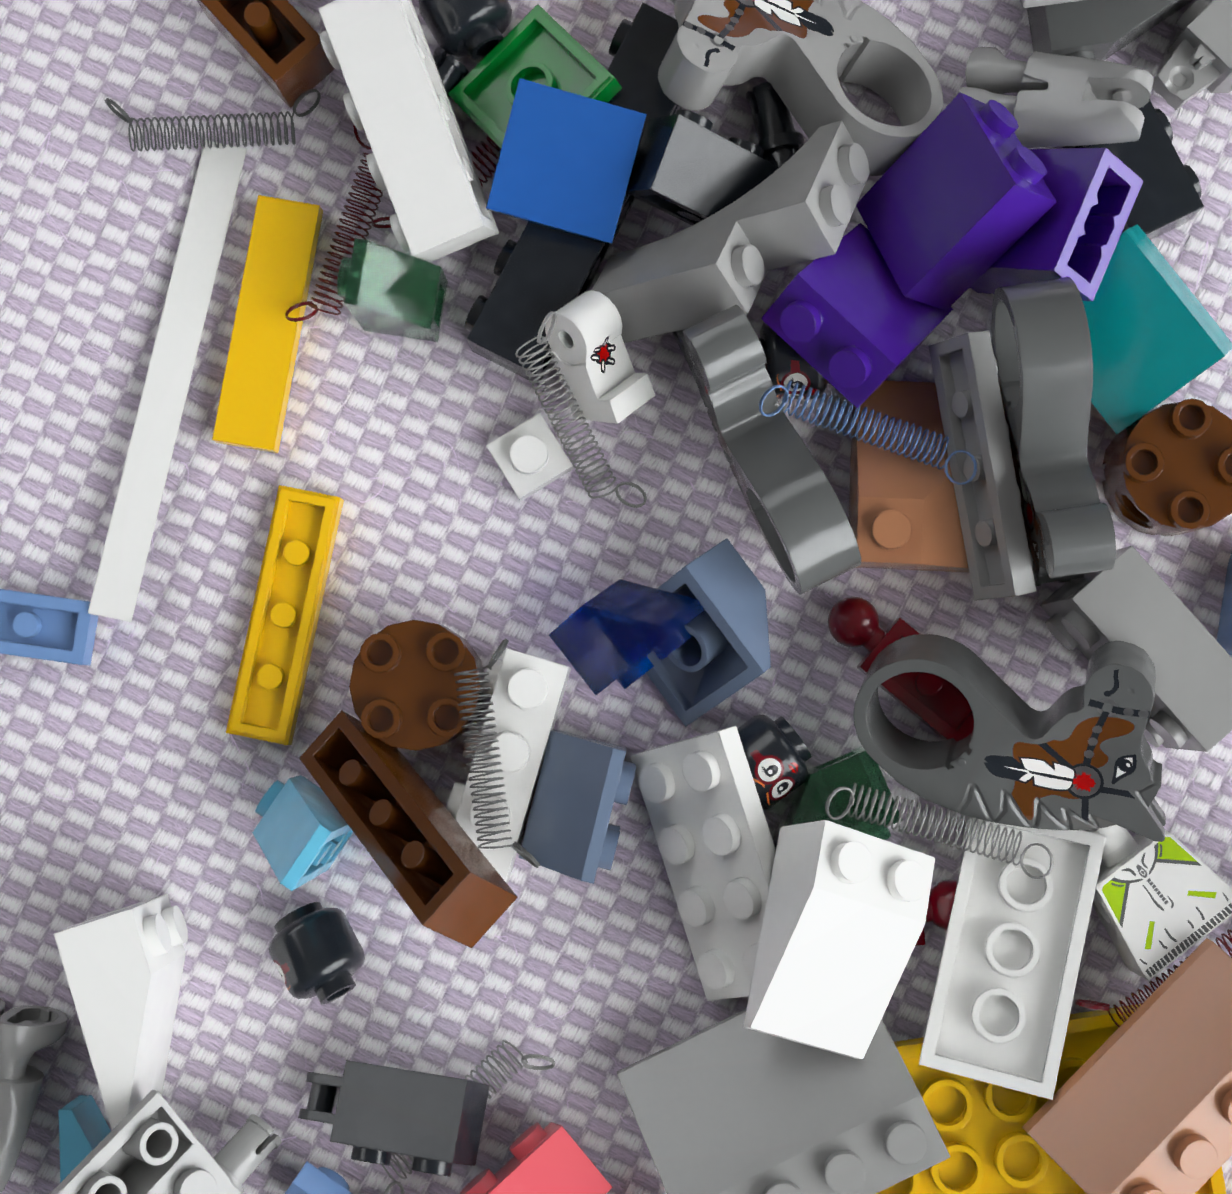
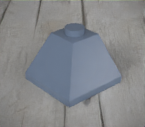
(727, 638)

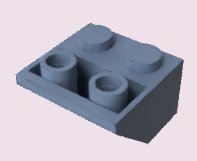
(574, 805)

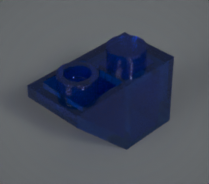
(620, 628)

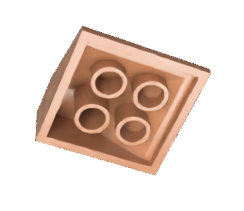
(900, 507)

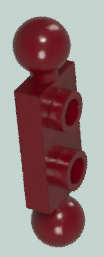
(925, 695)

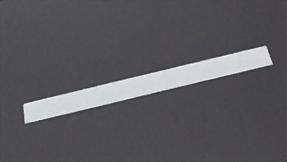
(167, 383)

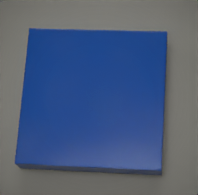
(565, 161)

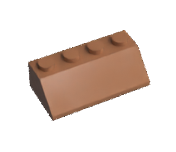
(1156, 1095)

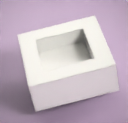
(530, 457)

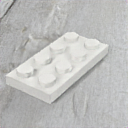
(712, 851)
(1013, 959)

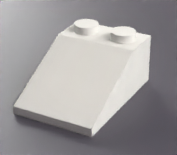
(835, 935)
(126, 995)

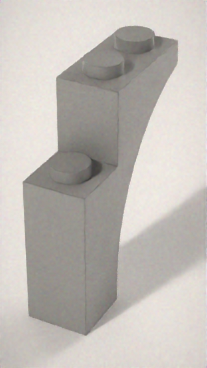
(725, 257)

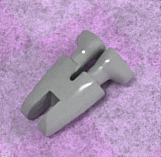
(1062, 96)
(21, 1035)

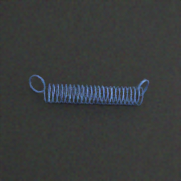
(785, 400)

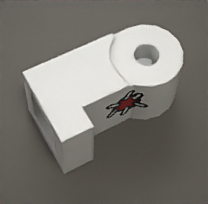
(595, 360)

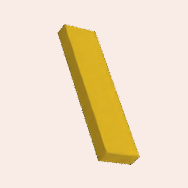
(262, 338)
(285, 615)

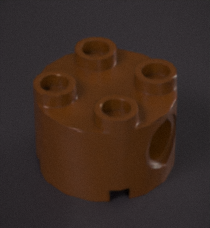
(1171, 469)
(408, 687)

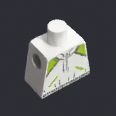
(1156, 899)

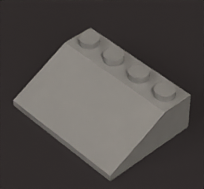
(779, 1115)

